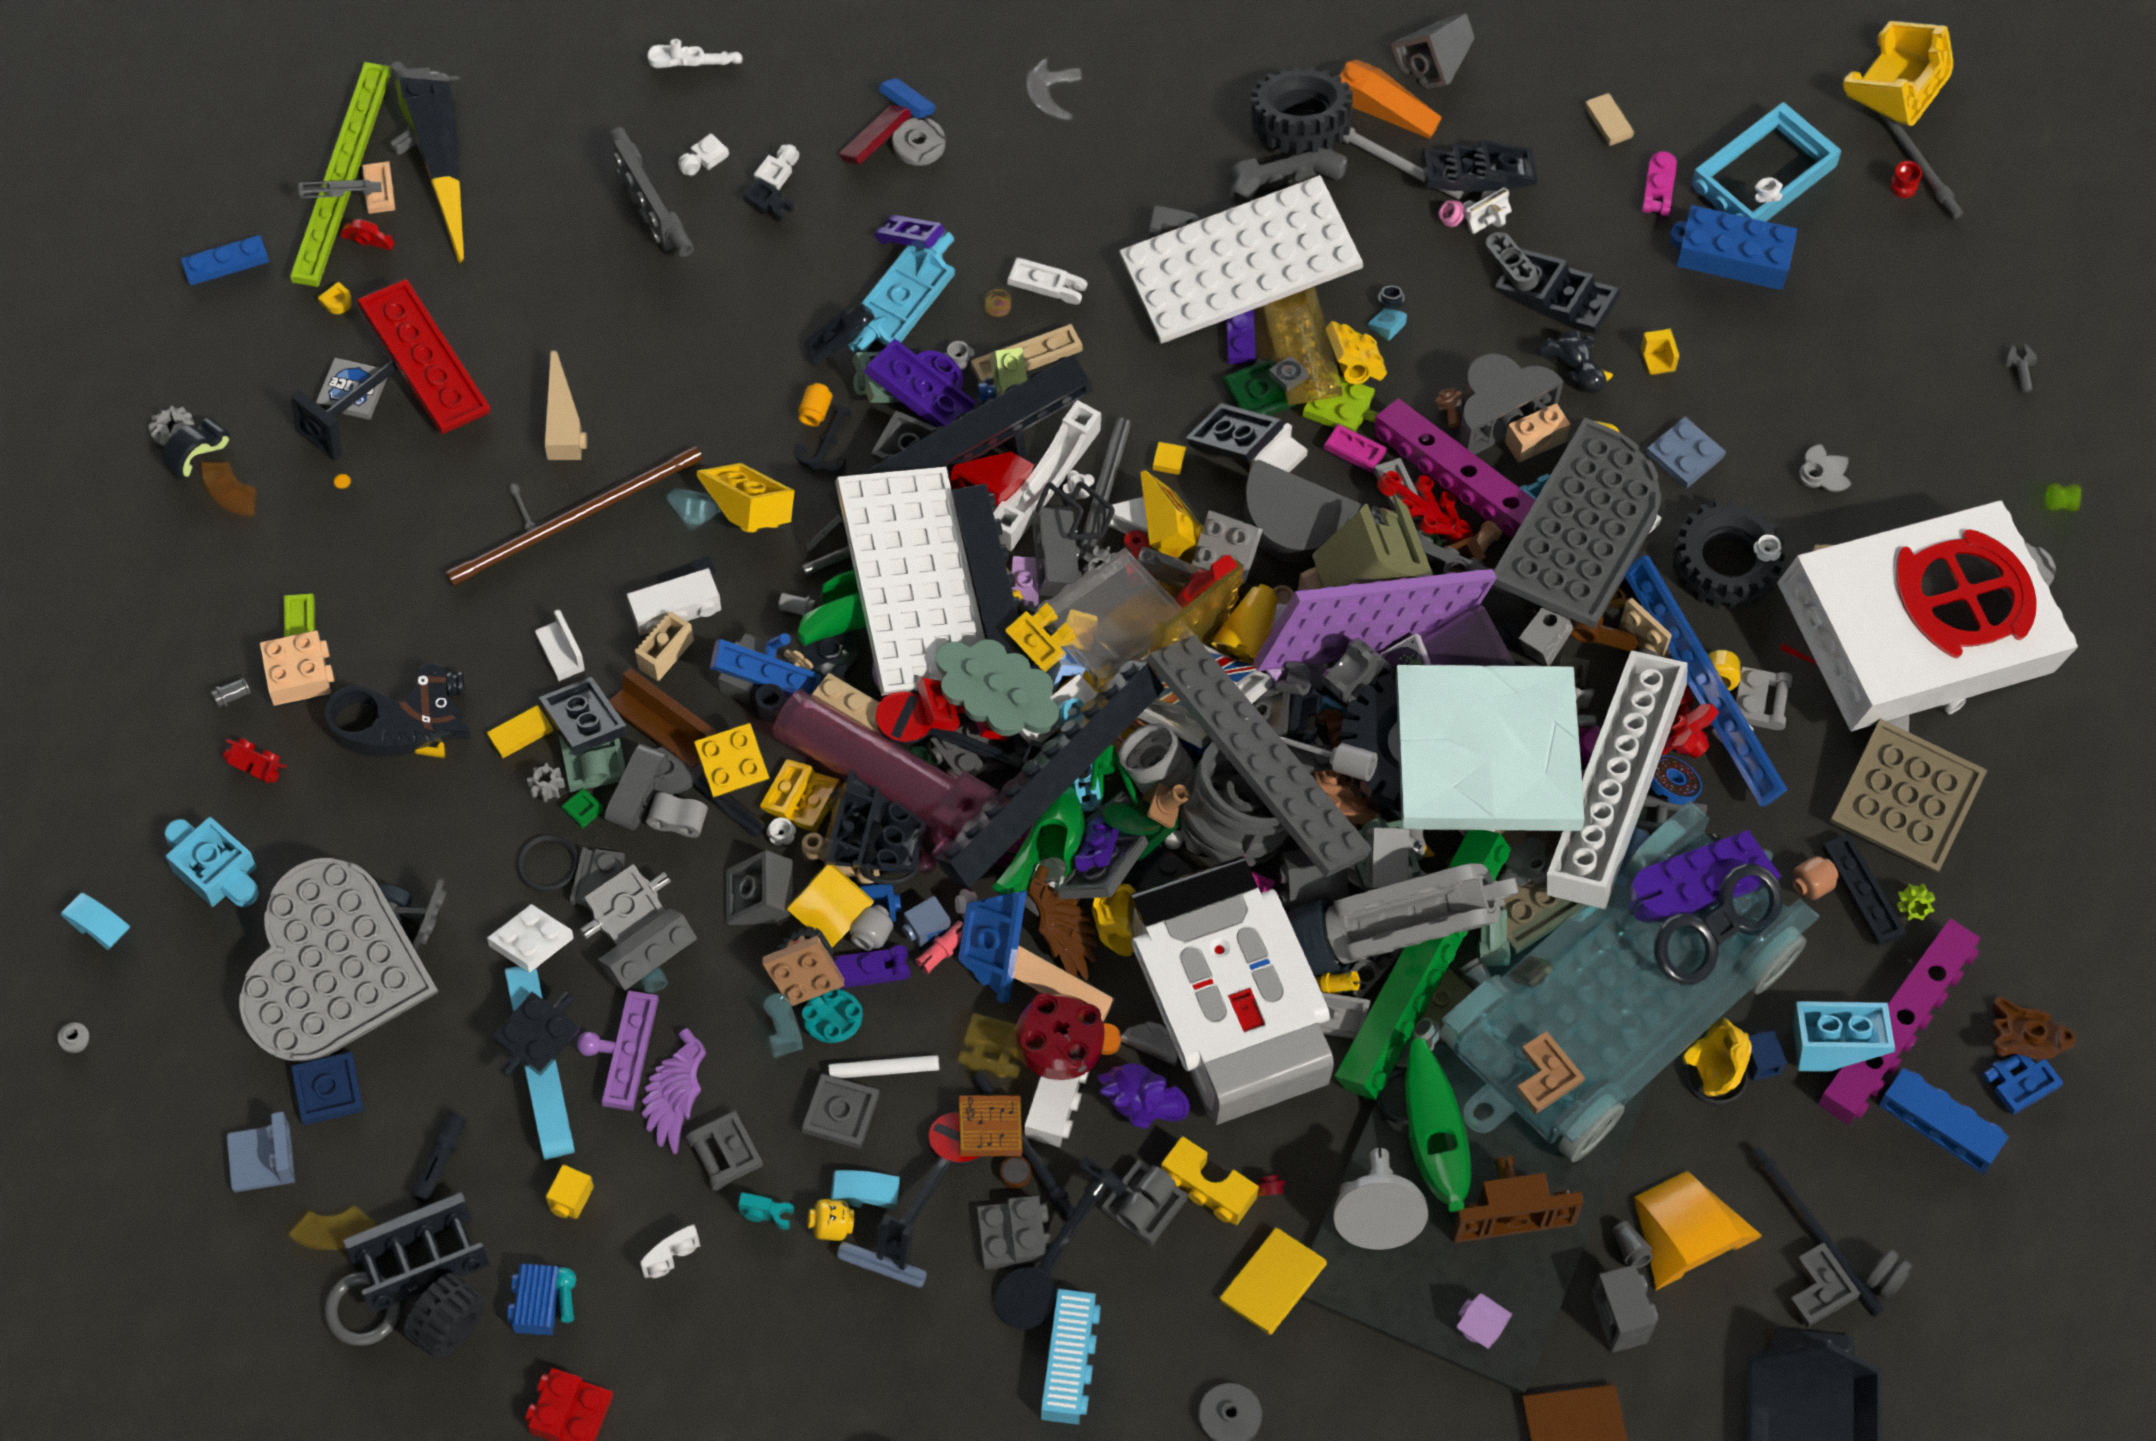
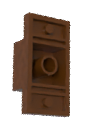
(1515, 1206)

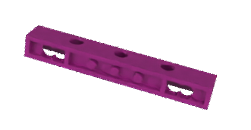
(1447, 461)
(1918, 994)

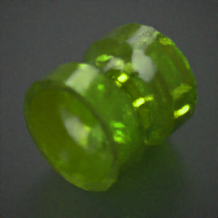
(2065, 497)

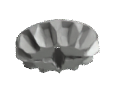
(158, 425)

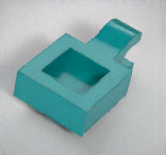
(758, 1208)

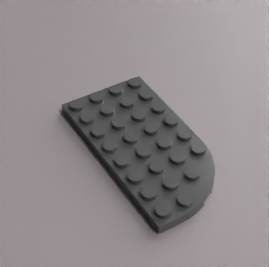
(1583, 526)

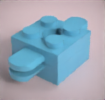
(211, 862)

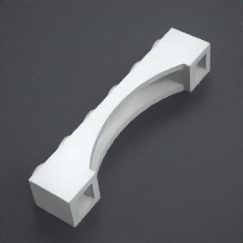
(1071, 441)

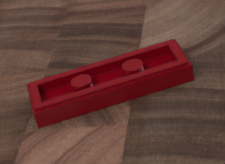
(875, 134)

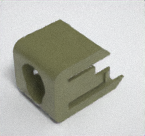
(1372, 552)

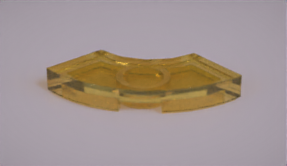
(330, 1231)

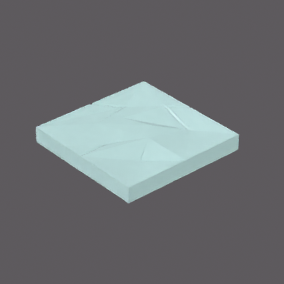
(1489, 748)

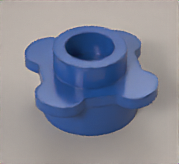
(986, 390)

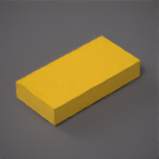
(520, 731)

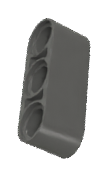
(636, 787)

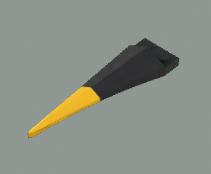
(432, 122)

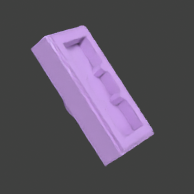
(1025, 578)

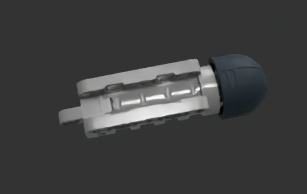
(1397, 916)

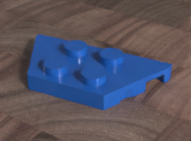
(992, 940)

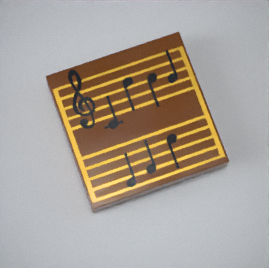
(990, 1126)

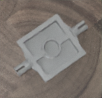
(624, 905)

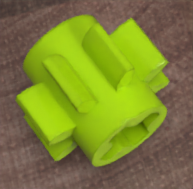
(1913, 894)

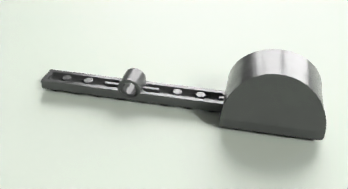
(1303, 516)

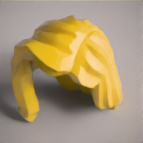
(1112, 920)
(1720, 1057)

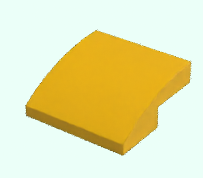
(800, 795)
(830, 903)

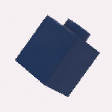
(1766, 1055)

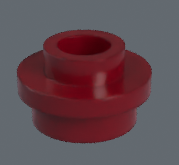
(1270, 1185)

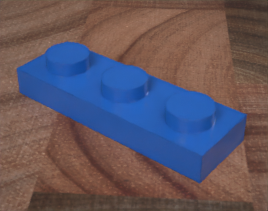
(225, 260)

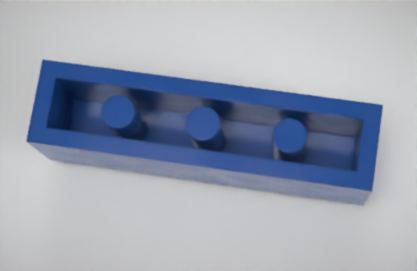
(1943, 1120)

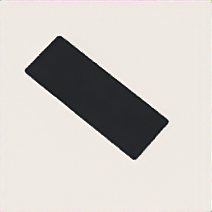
(686, 569)

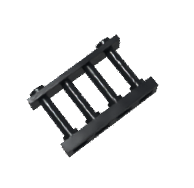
(409, 1229)

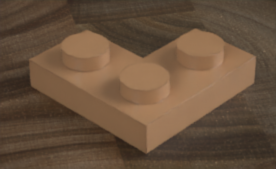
(1555, 1073)

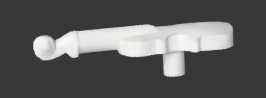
(671, 55)

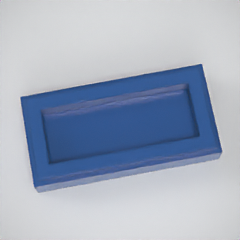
(907, 97)

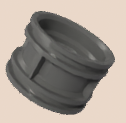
(1226, 814)

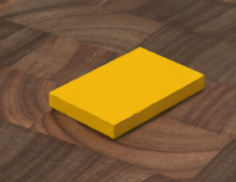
(1273, 1281)

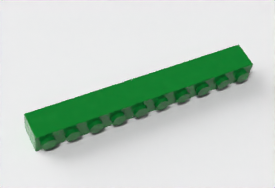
(1411, 986)

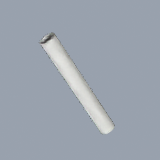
(884, 1067)

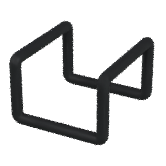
(1071, 503)

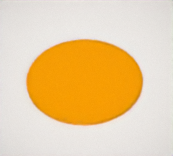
(342, 481)

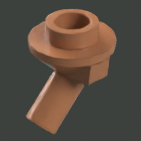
(1449, 400)

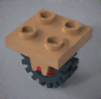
(804, 966)

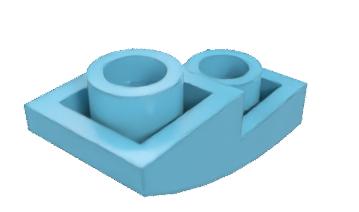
(95, 919)
(865, 1187)

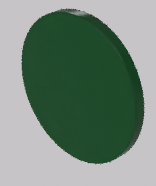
(1130, 819)

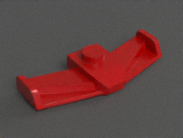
(1203, 580)

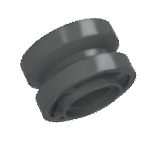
(1889, 1274)

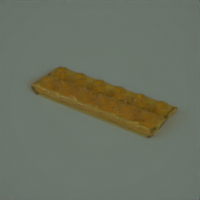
(1300, 332)

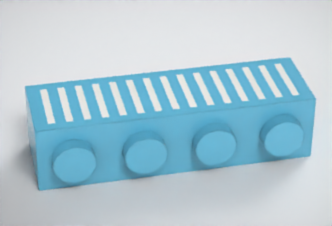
(1068, 1357)

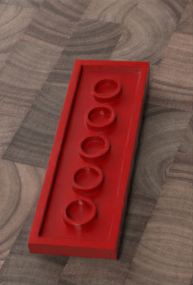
(423, 356)

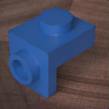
(883, 896)

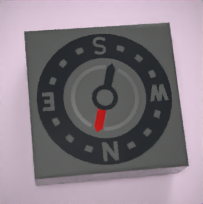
(1288, 373)

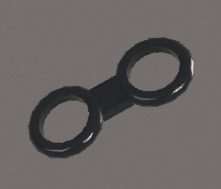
(1717, 924)

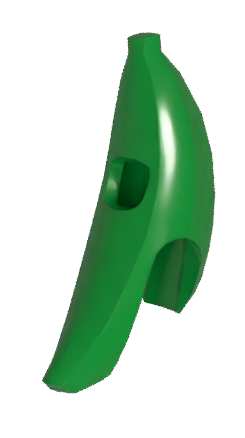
(839, 613)
(1060, 839)
(1436, 1128)

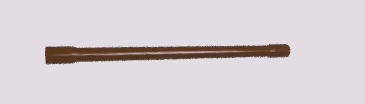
(472, 567)

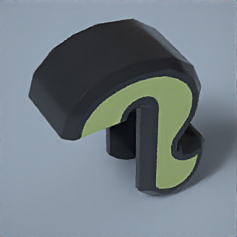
(191, 442)

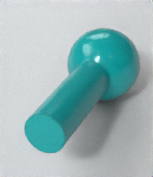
(564, 1284)

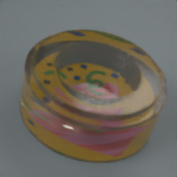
(997, 303)

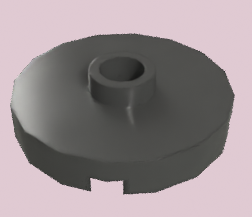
(1234, 1397)

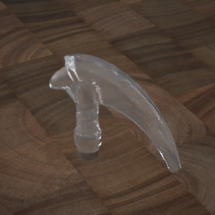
(1038, 87)

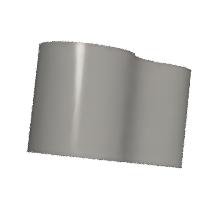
(677, 815)

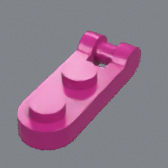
(1659, 183)

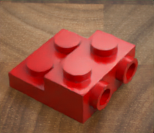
(568, 1408)

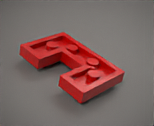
(944, 714)

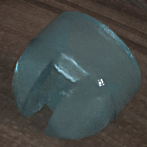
(655, 981)

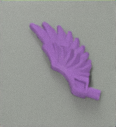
(674, 1091)

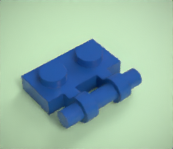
(2026, 1087)

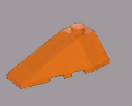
(1388, 100)

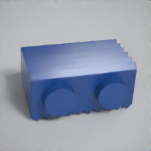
(535, 1299)

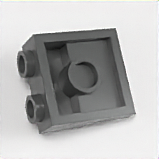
(957, 759)
(1013, 1233)

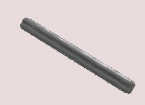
(1105, 484)

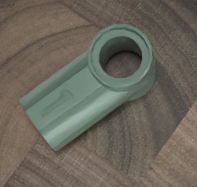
(1493, 944)

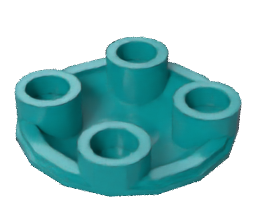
(832, 1016)

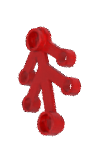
(1427, 507)

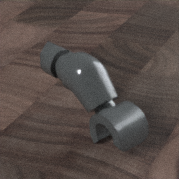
(1303, 677)

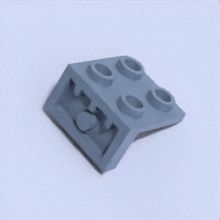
(261, 1156)

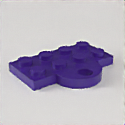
(921, 383)

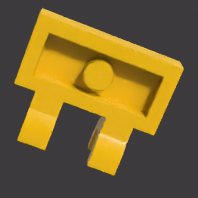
(1036, 642)

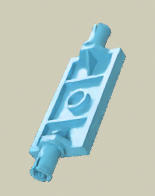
(905, 294)

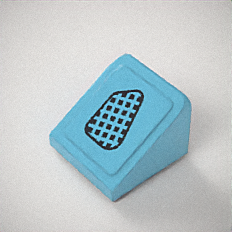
(1388, 323)

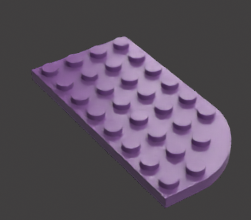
(1380, 613)

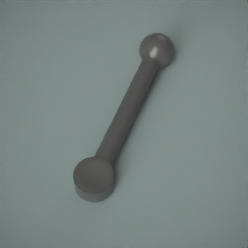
(514, 490)

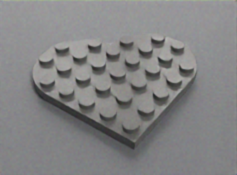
(332, 965)

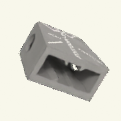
(1545, 636)

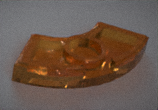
(227, 490)

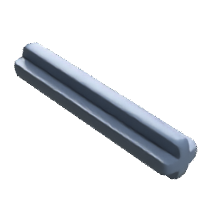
(888, 1266)

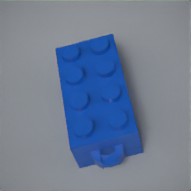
(1734, 247)

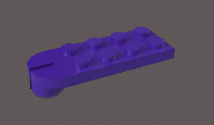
(1694, 878)

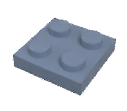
(1685, 452)

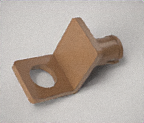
(1165, 803)

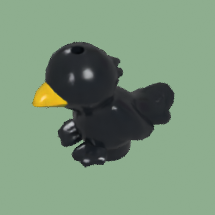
(1575, 354)

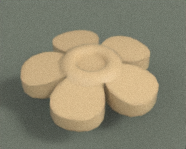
(798, 659)

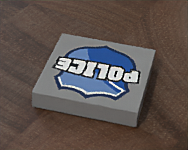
(344, 378)

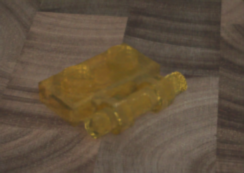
(994, 1036)

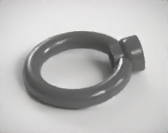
(339, 1330)

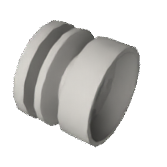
(1154, 757)

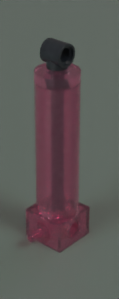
(902, 776)

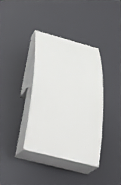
(659, 1259)

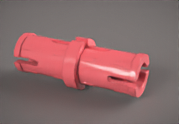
(941, 948)

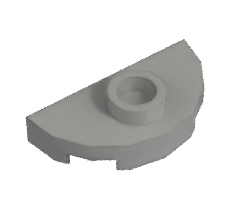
(1153, 1040)

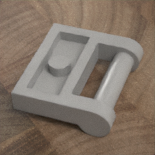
(1753, 693)

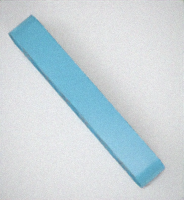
(544, 1089)

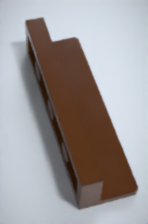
(660, 717)

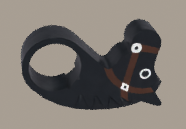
(400, 727)

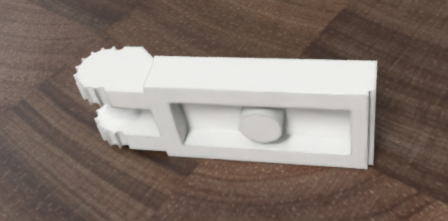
(1046, 280)

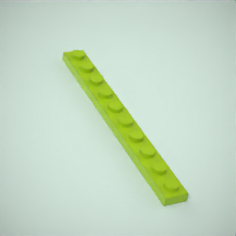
(342, 167)

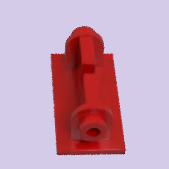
(243, 754)

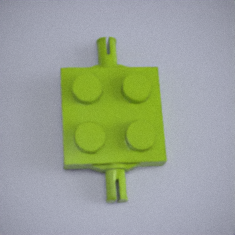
(1344, 410)

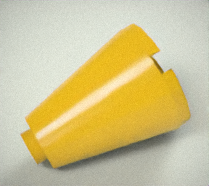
(1248, 625)

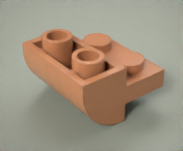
(1341, 794)

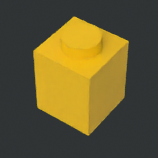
(569, 1192)

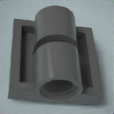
(1147, 1202)

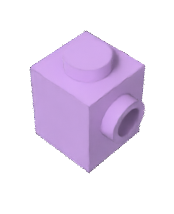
(1482, 1320)

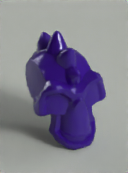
(1143, 1095)

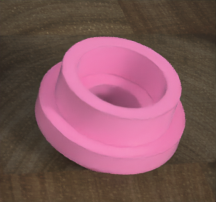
(1451, 213)

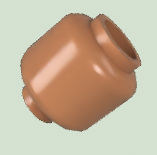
(1815, 877)

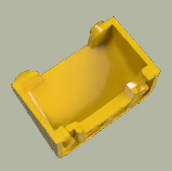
(1907, 73)

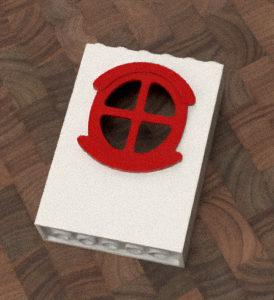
(1878, 630)

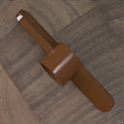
(1603, 635)

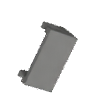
(1346, 1015)

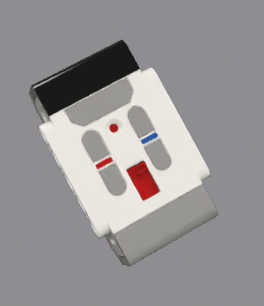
(1232, 988)

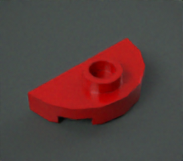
(366, 234)

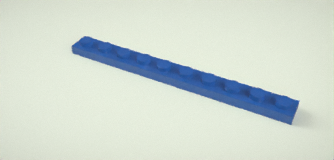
(1706, 683)

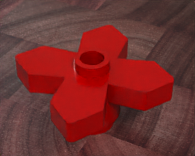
(1687, 733)

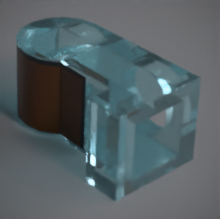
(781, 1016)

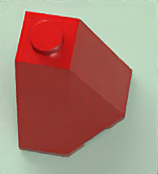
(1000, 472)

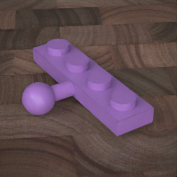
(627, 1051)

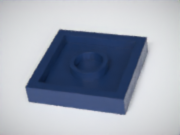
(327, 1088)

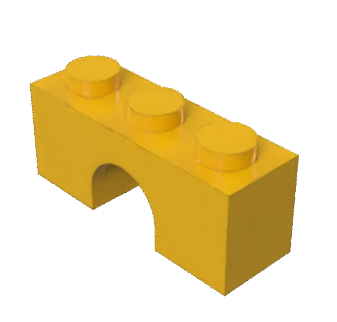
(1226, 1198)

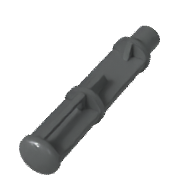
(338, 188)

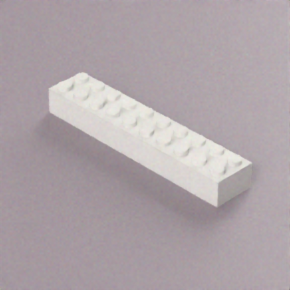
(1618, 779)

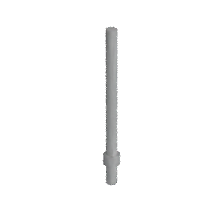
(1392, 158)

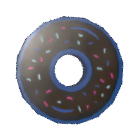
(1686, 785)

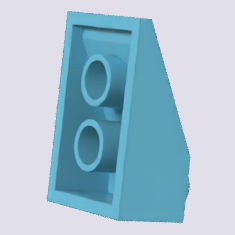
(1840, 1034)

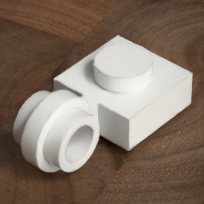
(706, 152)
(778, 170)

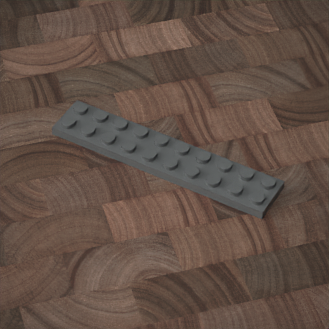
(1260, 756)

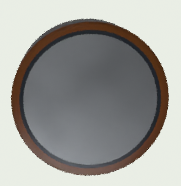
(1015, 1172)

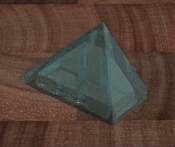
(693, 506)

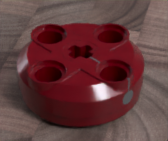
(1060, 1036)

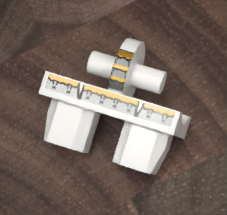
(1488, 211)

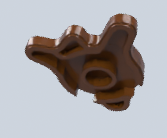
(2028, 1032)

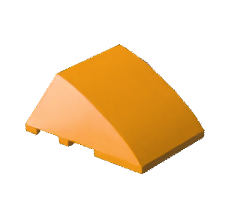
(1687, 1227)

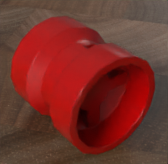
(1906, 179)

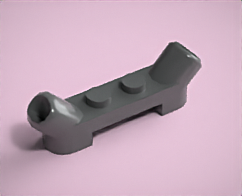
(1251, 177)

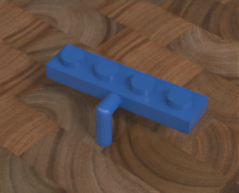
(763, 668)

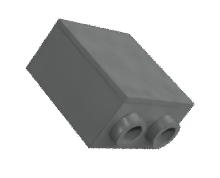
(1306, 883)

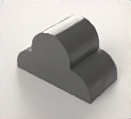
(1500, 394)

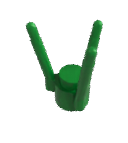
(1105, 765)

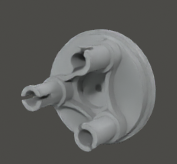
(1380, 1208)

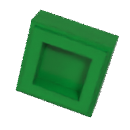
(582, 808)

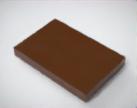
(1575, 1415)

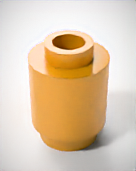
(814, 404)

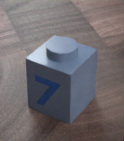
(926, 922)

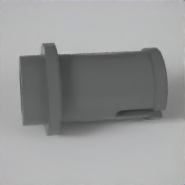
(230, 692)

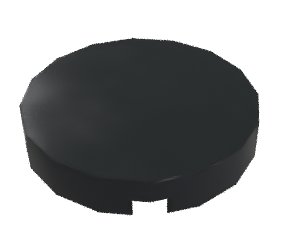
(833, 654)

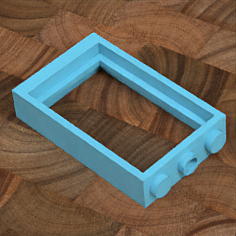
(1793, 127)

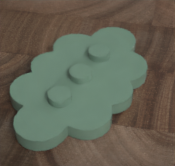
(997, 687)

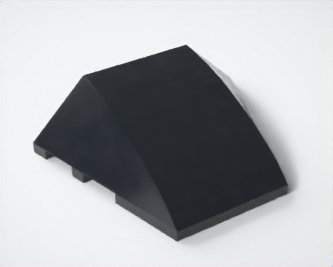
(872, 830)

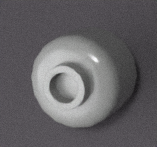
(871, 928)

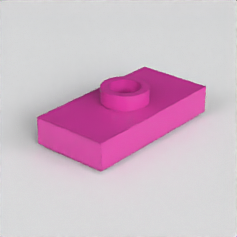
(1355, 448)

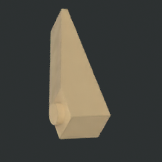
(563, 428)

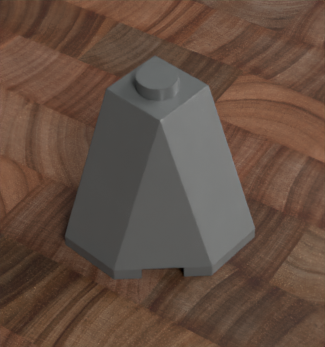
(1435, 50)

